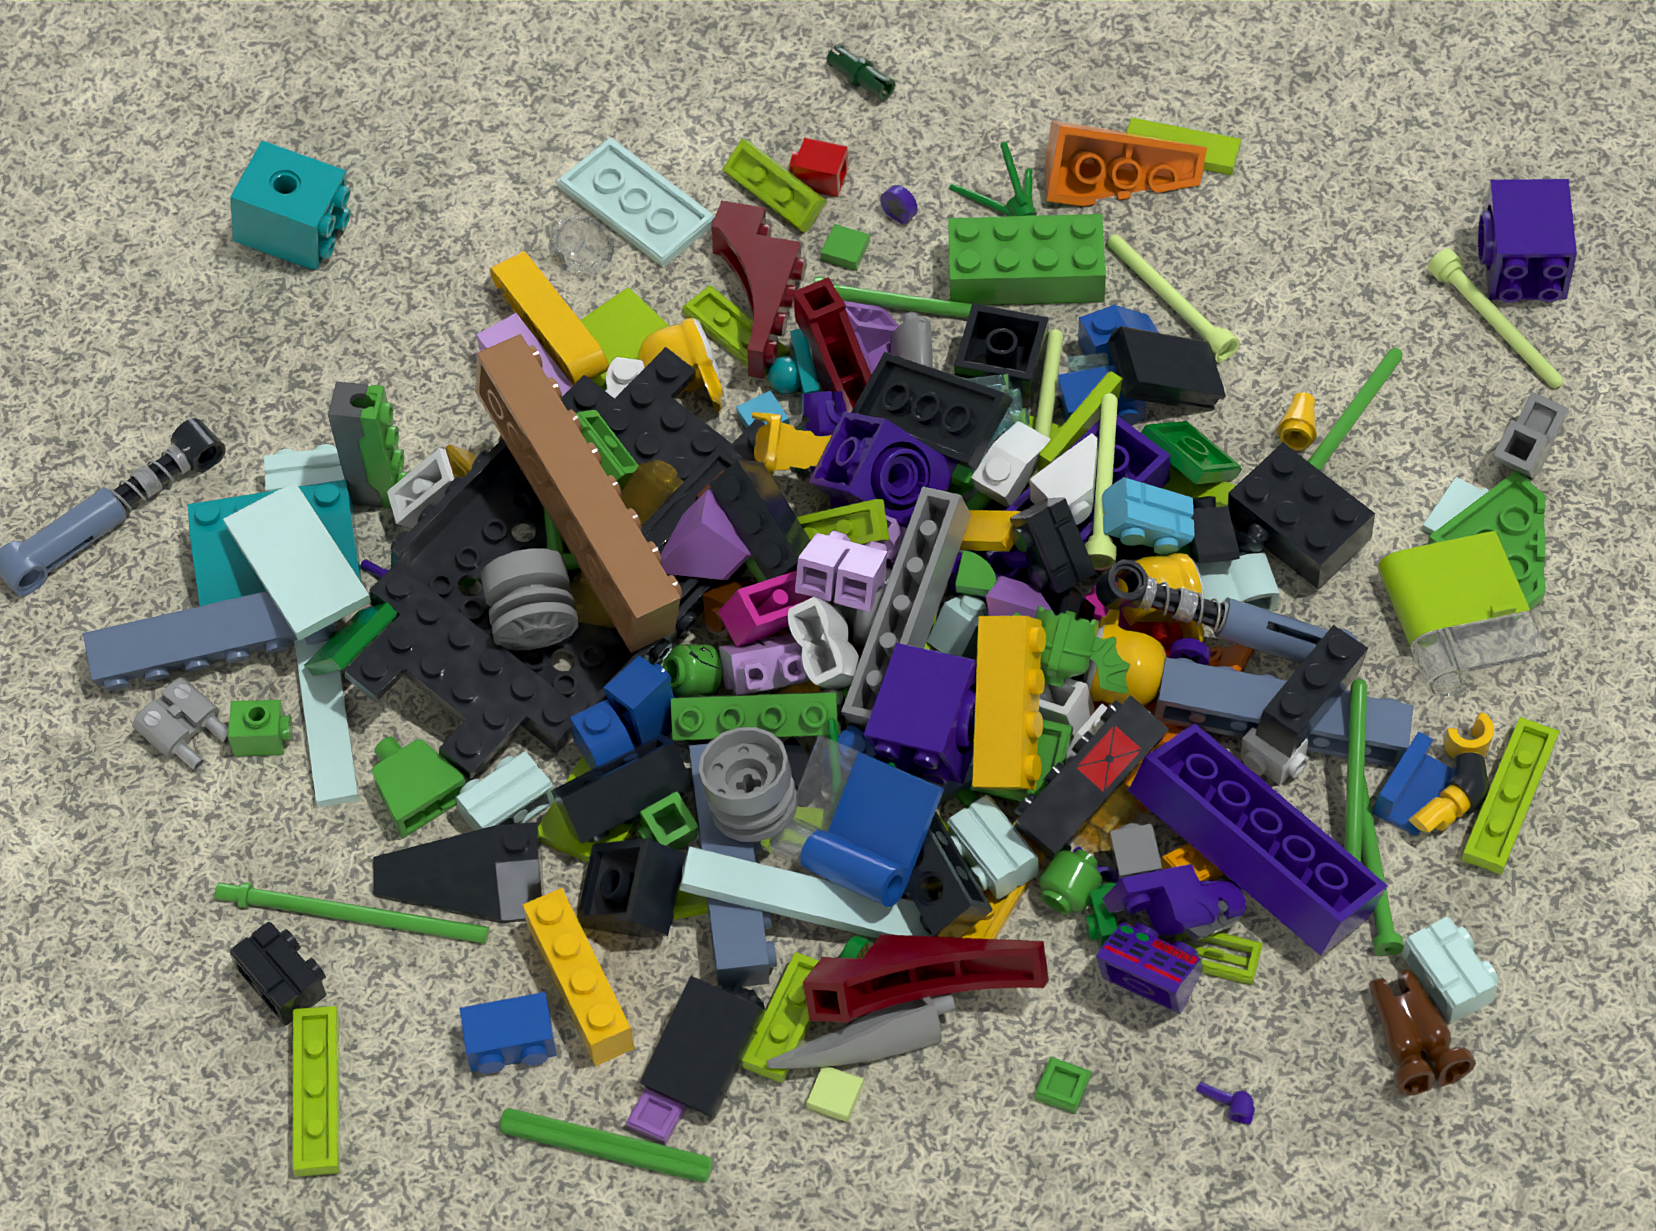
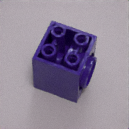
(1527, 239)
(879, 461)
(926, 714)

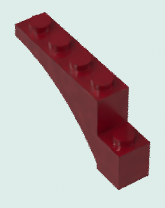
(766, 271)
(834, 346)
(919, 967)

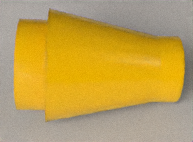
(1299, 422)

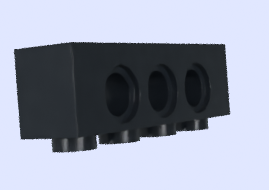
(961, 899)

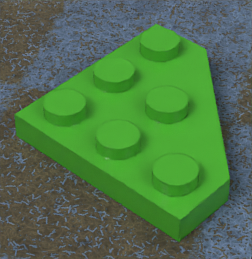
(1517, 515)

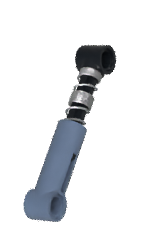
(27, 563)
(1229, 619)

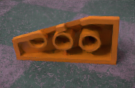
(1103, 163)

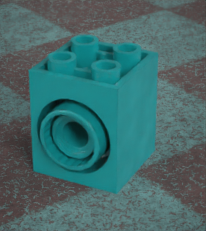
(290, 205)

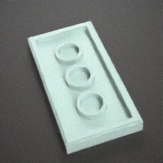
(636, 202)
(297, 561)

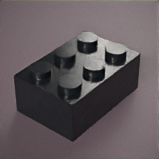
(1308, 515)

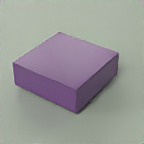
(655, 1116)

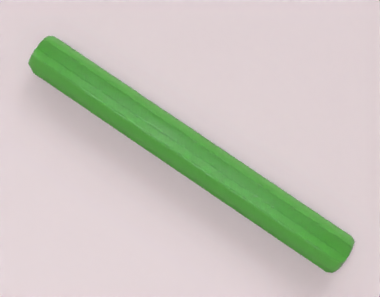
(606, 1145)

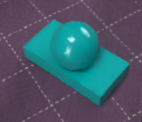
(794, 372)

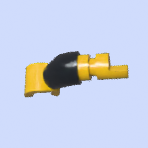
(1468, 778)

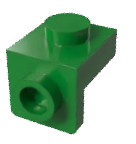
(1100, 922)

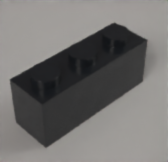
(761, 517)
(1311, 691)
(621, 789)

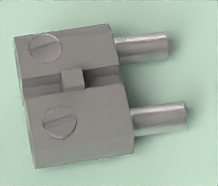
(176, 719)

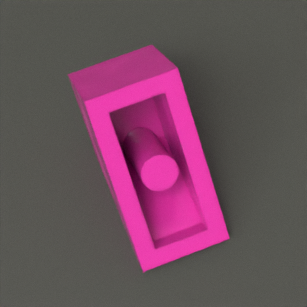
(761, 609)

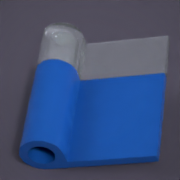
(857, 822)

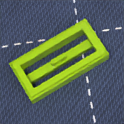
(1225, 971)

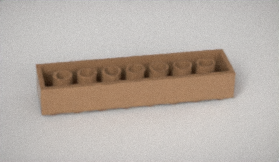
(577, 492)

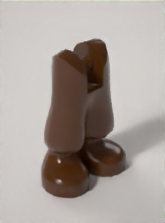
(1415, 1027)

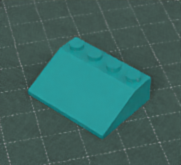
(220, 564)

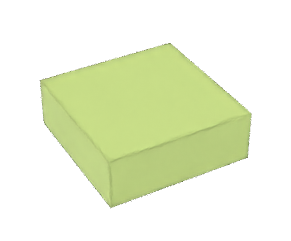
(835, 1093)

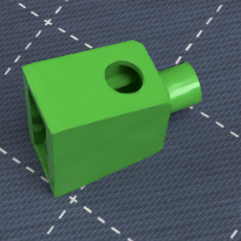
(414, 783)

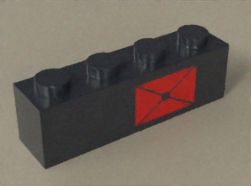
(1090, 777)

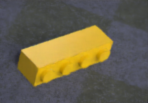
(1008, 703)
(578, 977)

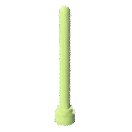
(1447, 267)
(1221, 340)
(1048, 386)
(1100, 545)

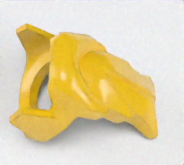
(784, 447)

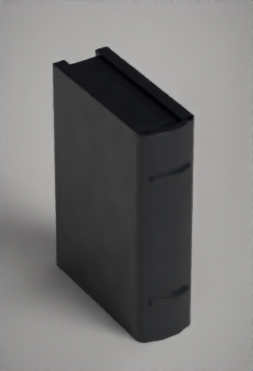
(1166, 369)
(702, 1046)

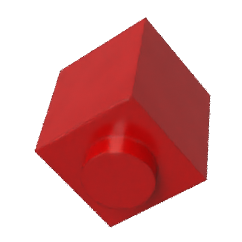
(820, 166)

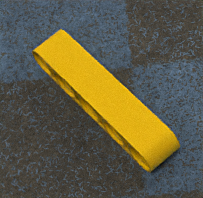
(549, 318)

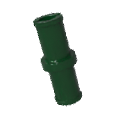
(860, 72)

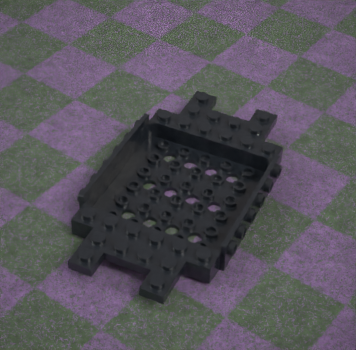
(447, 637)

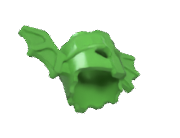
(1072, 645)

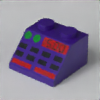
(1150, 966)

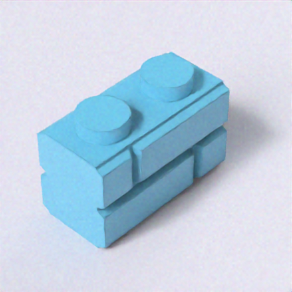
(1148, 516)

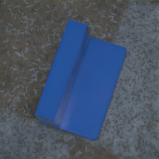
(1412, 785)

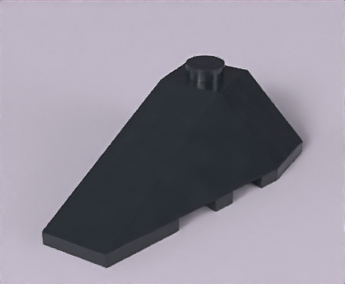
(469, 873)

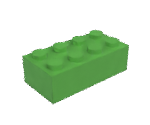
(1027, 259)

